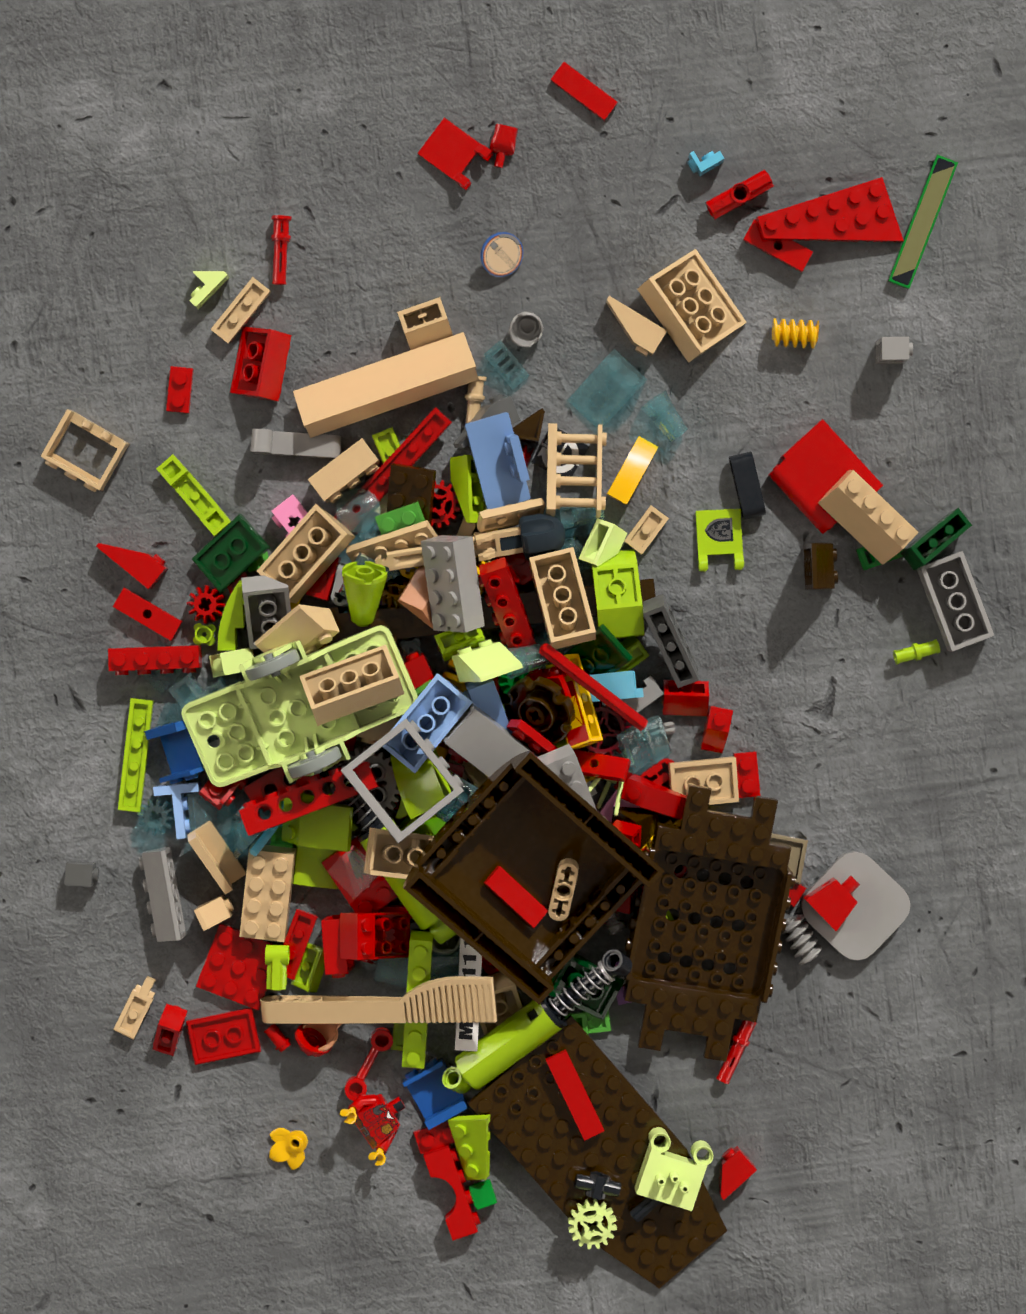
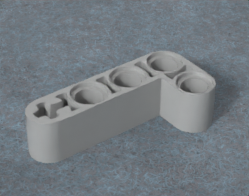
(294, 444)

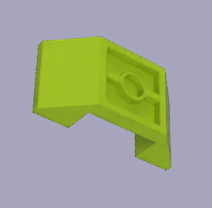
(619, 595)

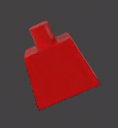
(834, 900)

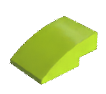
(419, 789)

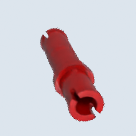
(736, 1051)

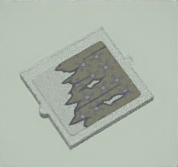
(349, 872)

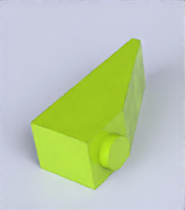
(467, 487)

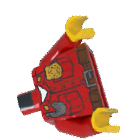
(376, 1121)

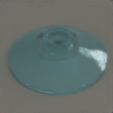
(365, 518)

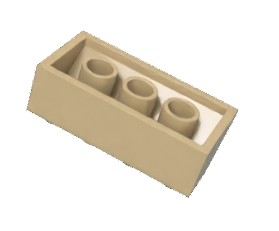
(867, 517)
(307, 552)
(351, 685)

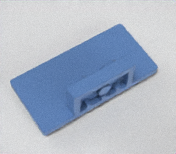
(498, 460)

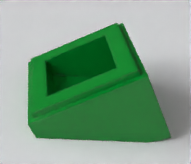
(483, 1194)

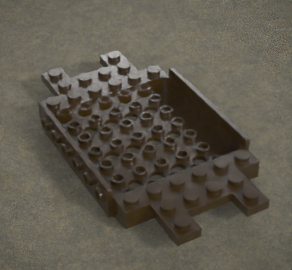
(689, 996)

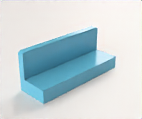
(619, 683)

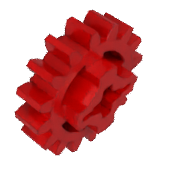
(441, 512)

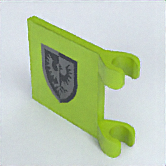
(719, 534)

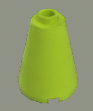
(363, 590)

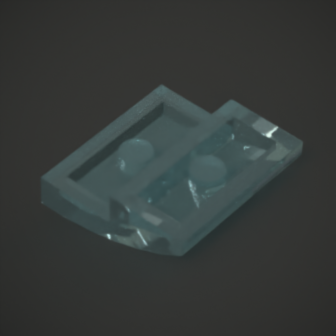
(644, 745)
(202, 811)

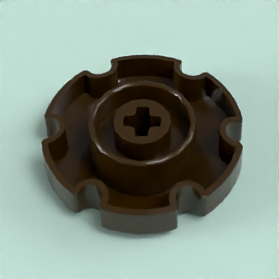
(541, 707)

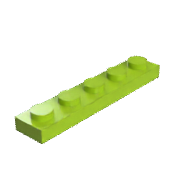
(135, 755)

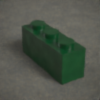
(936, 539)

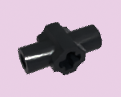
(597, 1185)

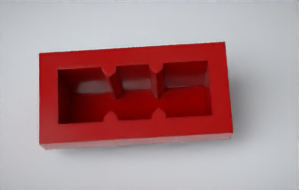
(686, 700)

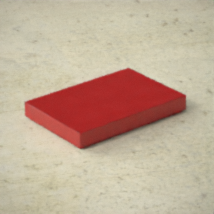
(223, 1036)

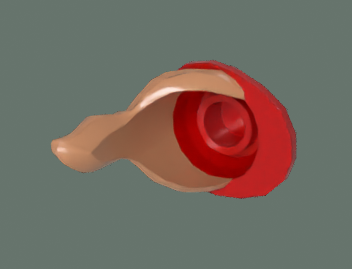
(316, 1038)

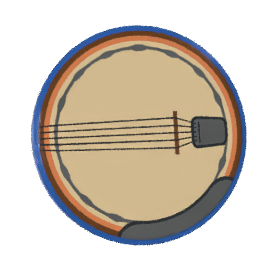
(501, 254)

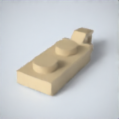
(136, 1009)

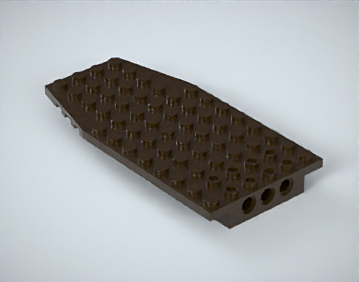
(543, 1136)

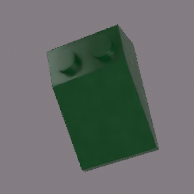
(597, 1004)

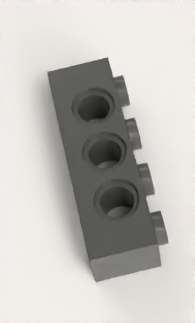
(670, 640)

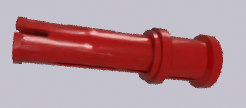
(280, 235)

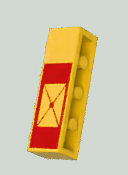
(585, 726)

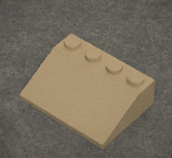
(691, 305)

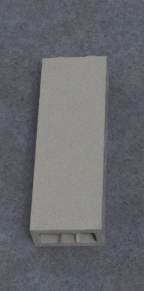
(483, 741)

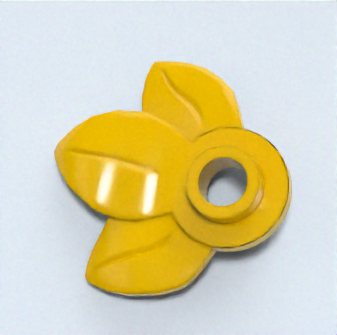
(286, 1149)

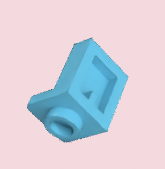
(709, 162)

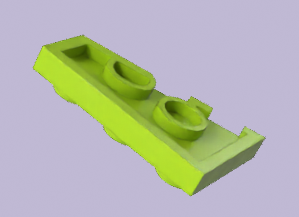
(471, 1142)

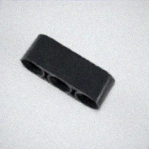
(747, 485)

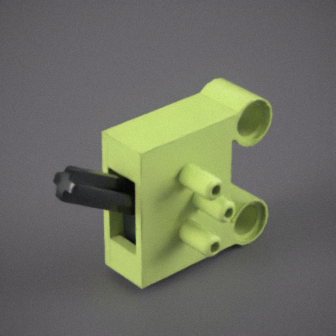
(669, 1176)

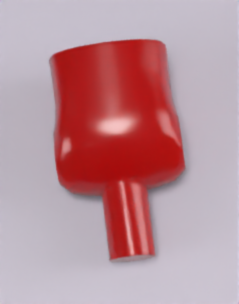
(503, 143)

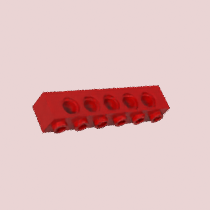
(251, 812)

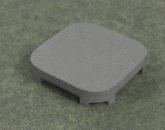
(879, 909)

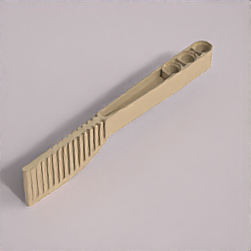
(434, 1001)

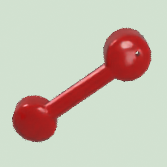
(381, 1041)

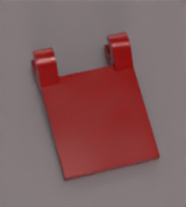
(452, 151)

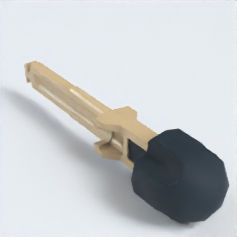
(533, 537)

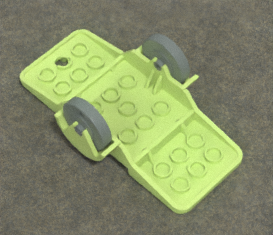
(270, 720)

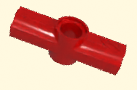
(751, 187)

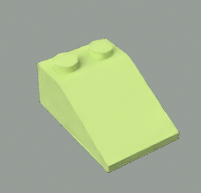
(484, 662)

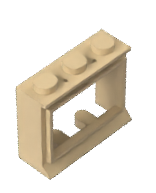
(72, 470)

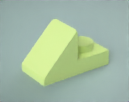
(213, 281)
(229, 662)

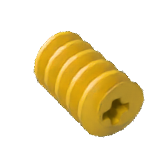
(795, 333)

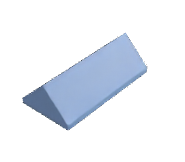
(435, 714)

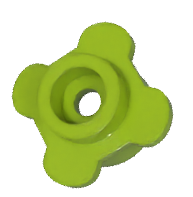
(199, 638)

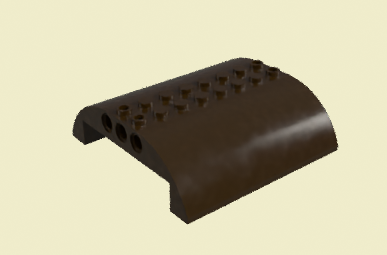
(527, 825)

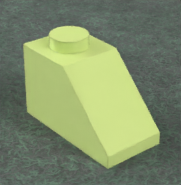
(602, 543)

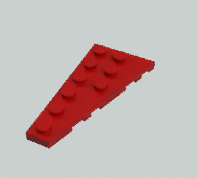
(844, 216)

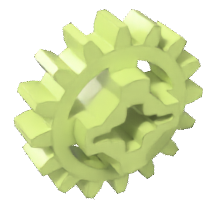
(600, 1229)

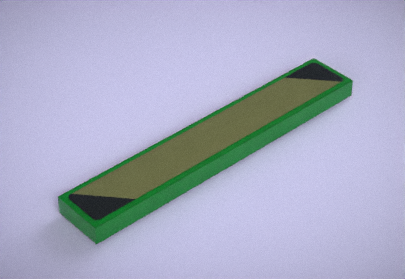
(922, 222)

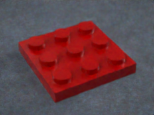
(235, 967)

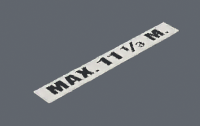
(469, 965)

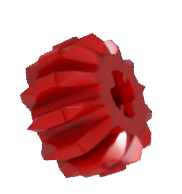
(199, 601)

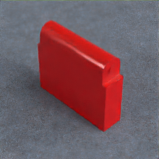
(814, 468)

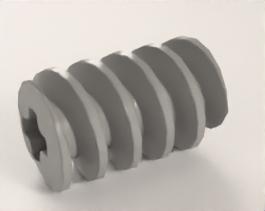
(801, 939)

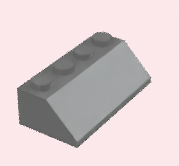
(163, 894)

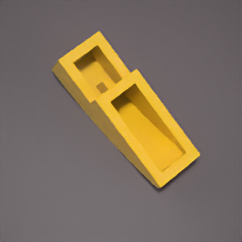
(632, 470)

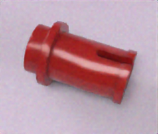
(277, 1038)

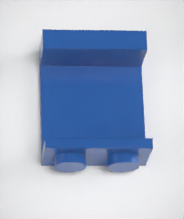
(179, 751)
(430, 1094)

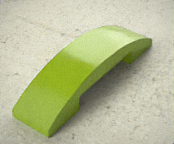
(194, 494)

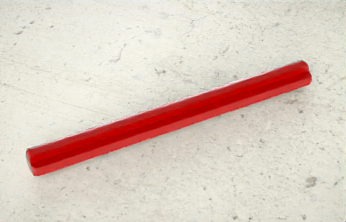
(593, 686)

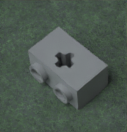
(893, 350)

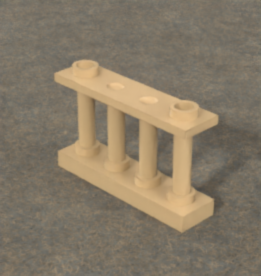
(556, 480)

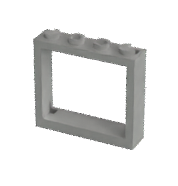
(440, 764)

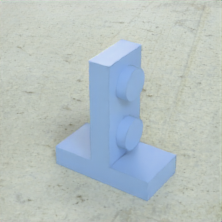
(180, 804)

